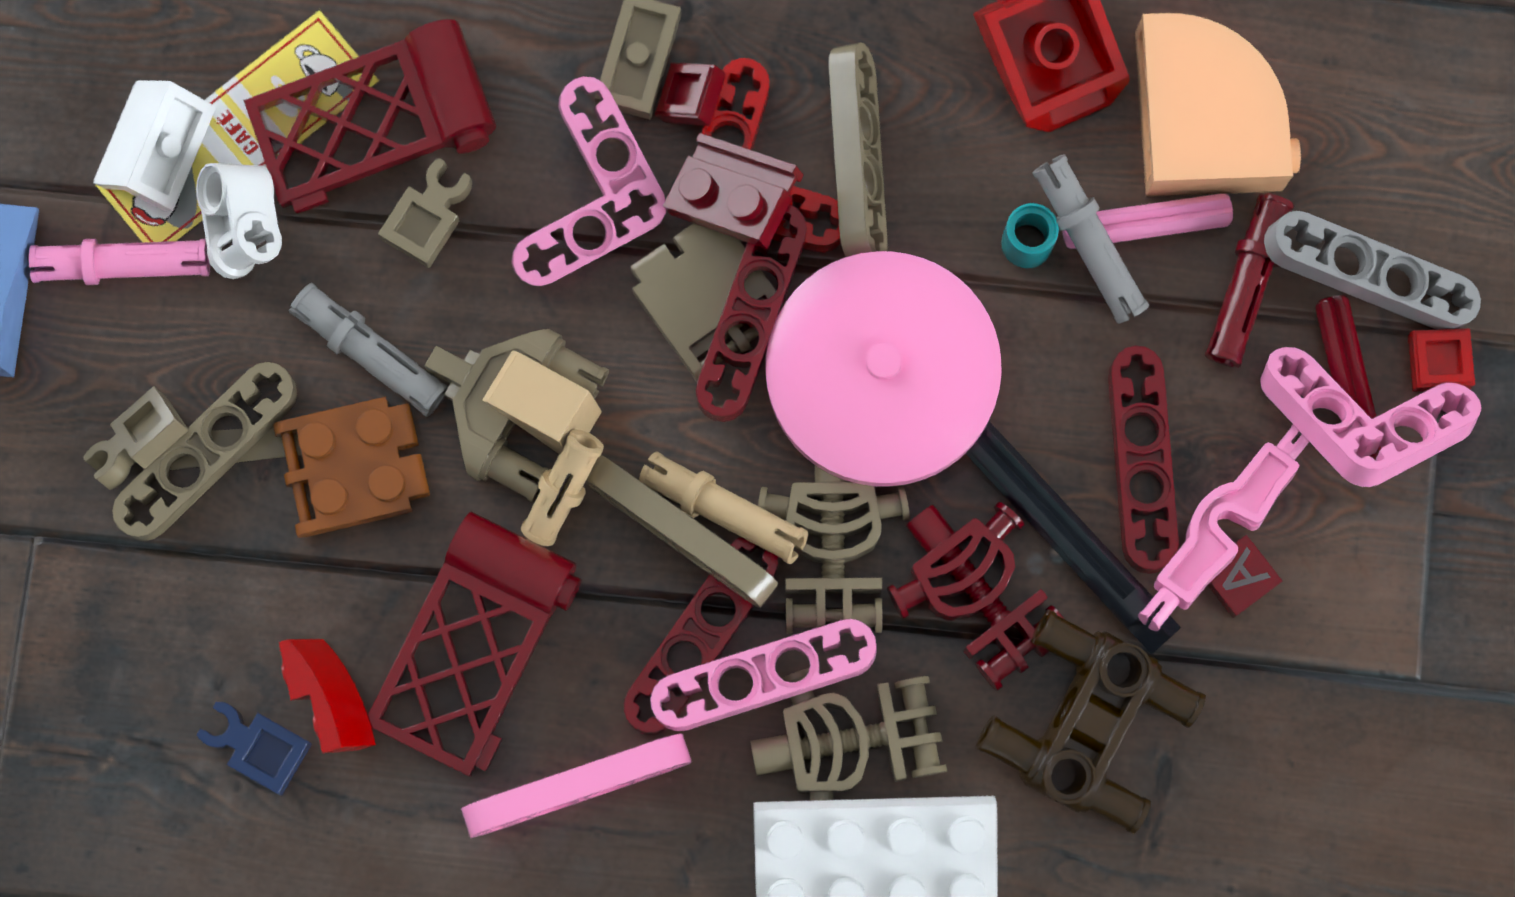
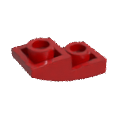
(318, 675)

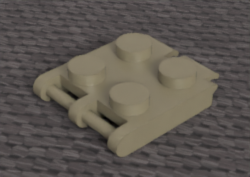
(691, 291)

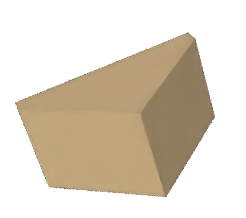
(541, 401)

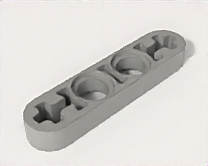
(1374, 263)

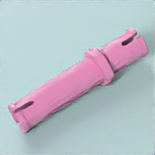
(118, 260)

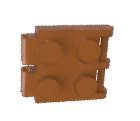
(353, 465)

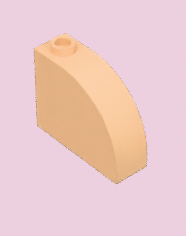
(1209, 111)

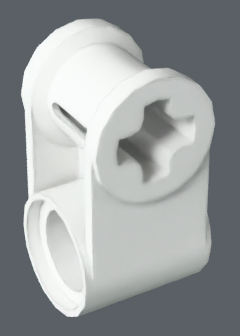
(239, 210)

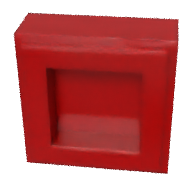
(1441, 358)

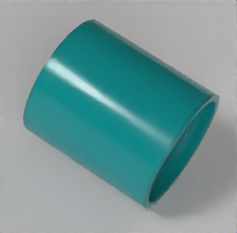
(1036, 216)

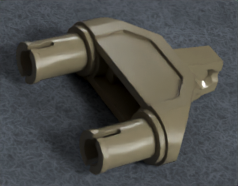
(484, 429)

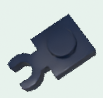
(263, 749)

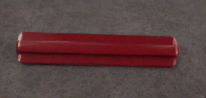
(1344, 352)

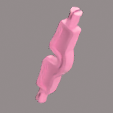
(1206, 544)

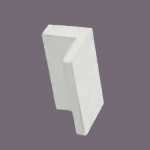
(155, 143)

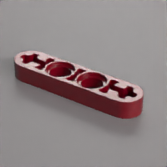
(758, 314)
(1148, 459)
(694, 630)

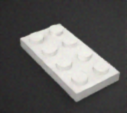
(877, 847)

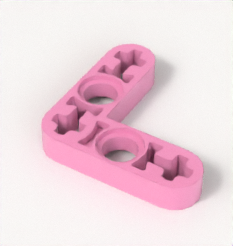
(613, 185)
(1359, 432)

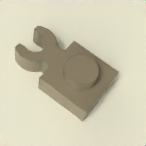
(422, 221)
(140, 437)

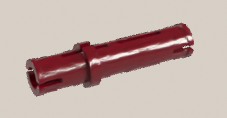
(1247, 284)

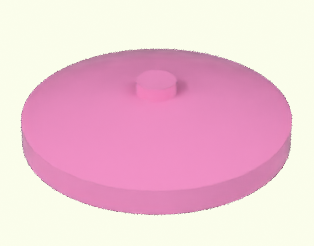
(883, 368)

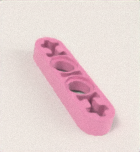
(767, 684)
(576, 785)

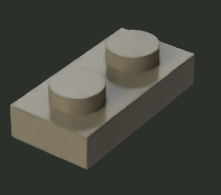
(639, 55)

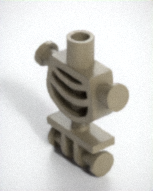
(833, 554)
(790, 750)

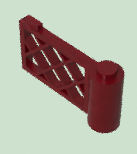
(445, 100)
(519, 579)

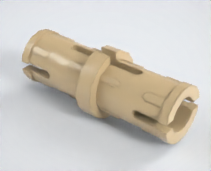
(575, 459)

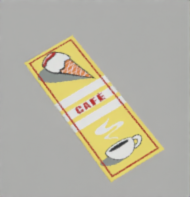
(230, 134)

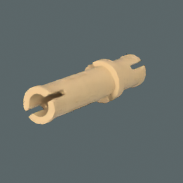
(702, 496)

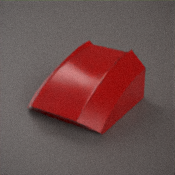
(1054, 58)

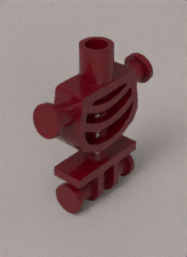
(943, 545)

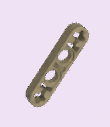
(857, 150)
(212, 458)
(681, 532)

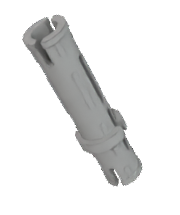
(1079, 219)
(359, 342)

